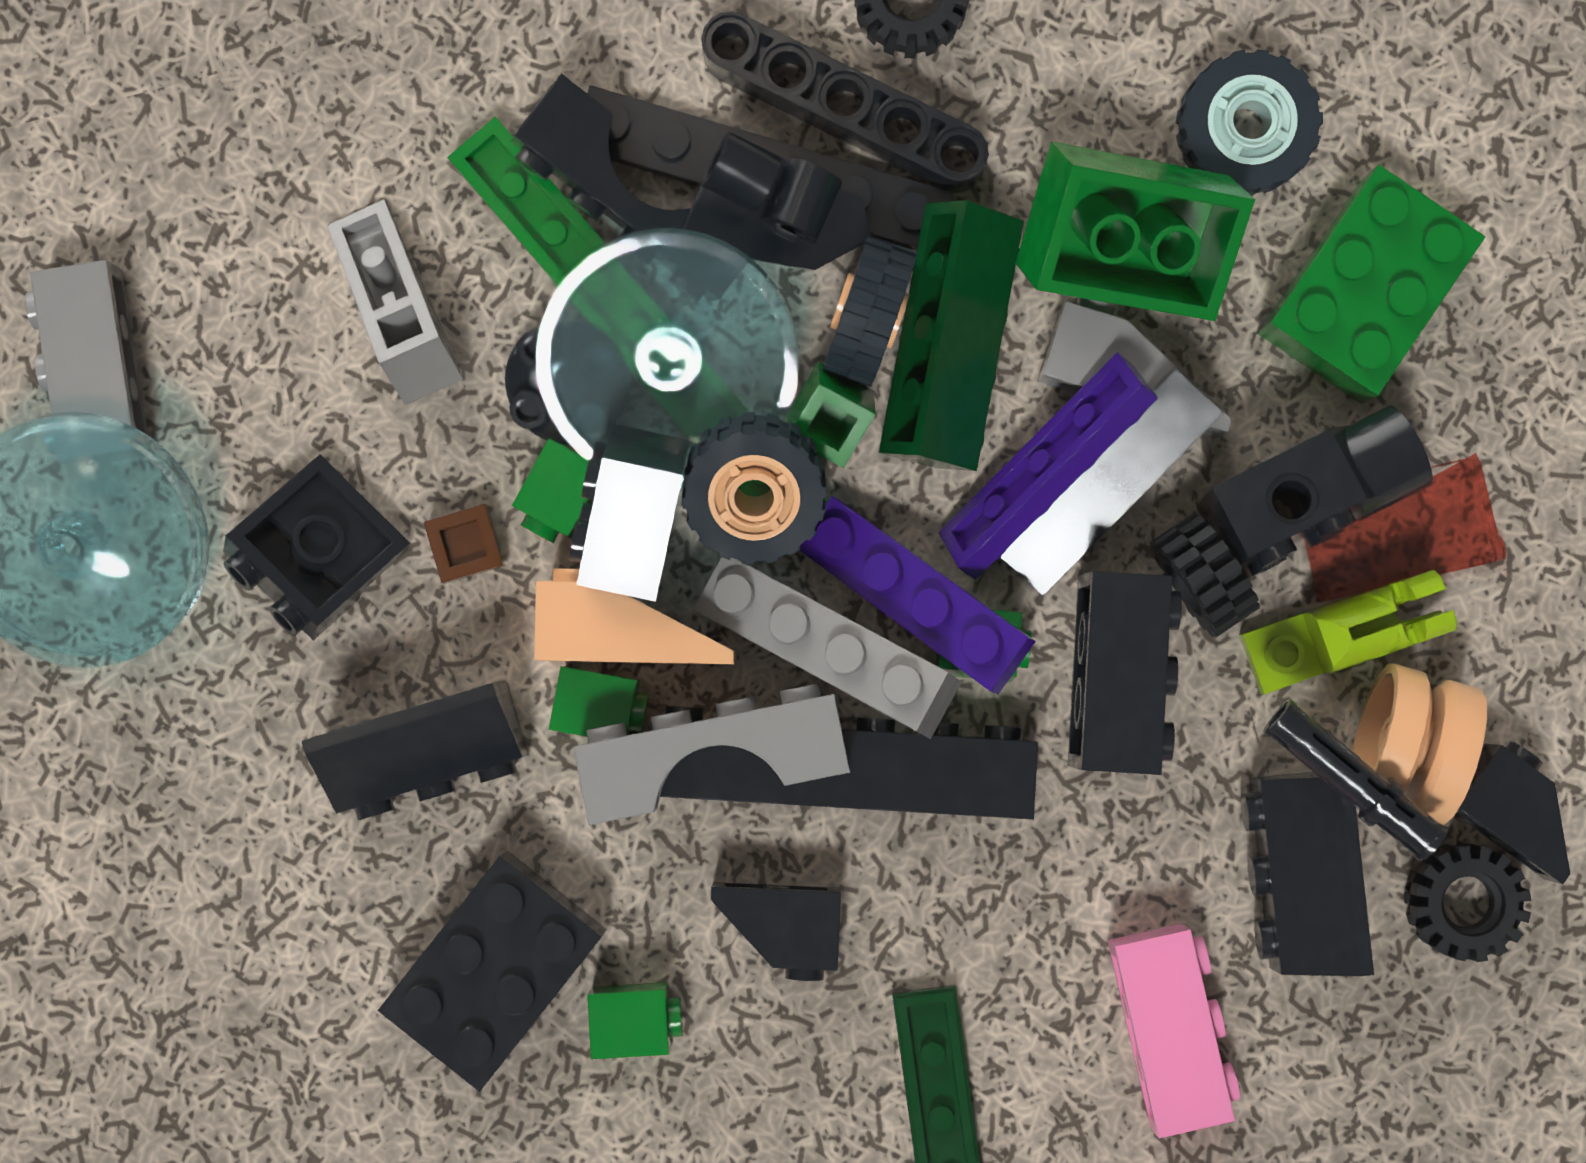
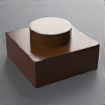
(464, 543)

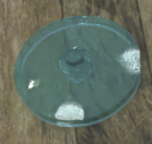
(664, 340)
(94, 540)

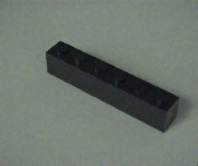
(886, 773)

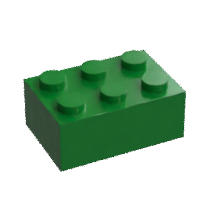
(1133, 231)
(1371, 285)

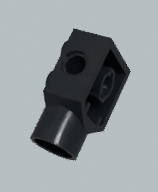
(1325, 484)

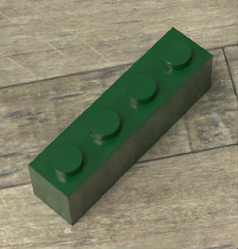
(951, 335)

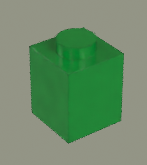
(833, 413)
(553, 492)
(596, 700)
(633, 1020)

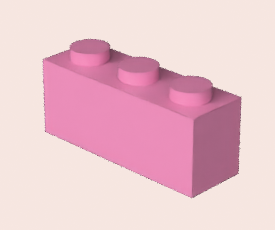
(1174, 1030)

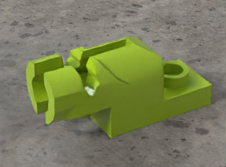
(1343, 633)

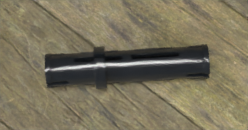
(1377, 798)

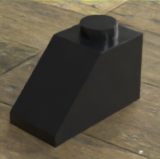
(1517, 809)
(786, 924)

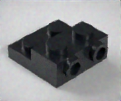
(312, 548)

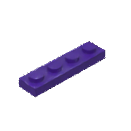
(1047, 465)
(917, 596)

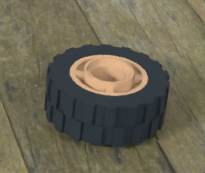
(870, 310)
(749, 525)

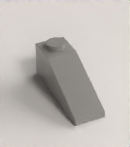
(394, 303)
(1088, 337)

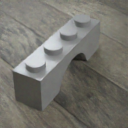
(828, 645)
(626, 772)

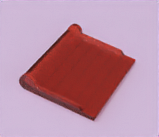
(1434, 529)

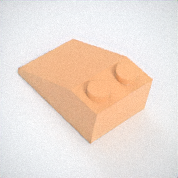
(606, 626)

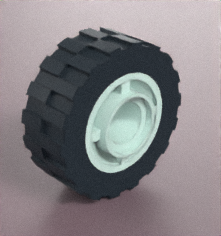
(1271, 90)

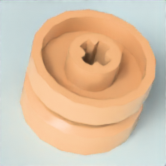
(1423, 737)

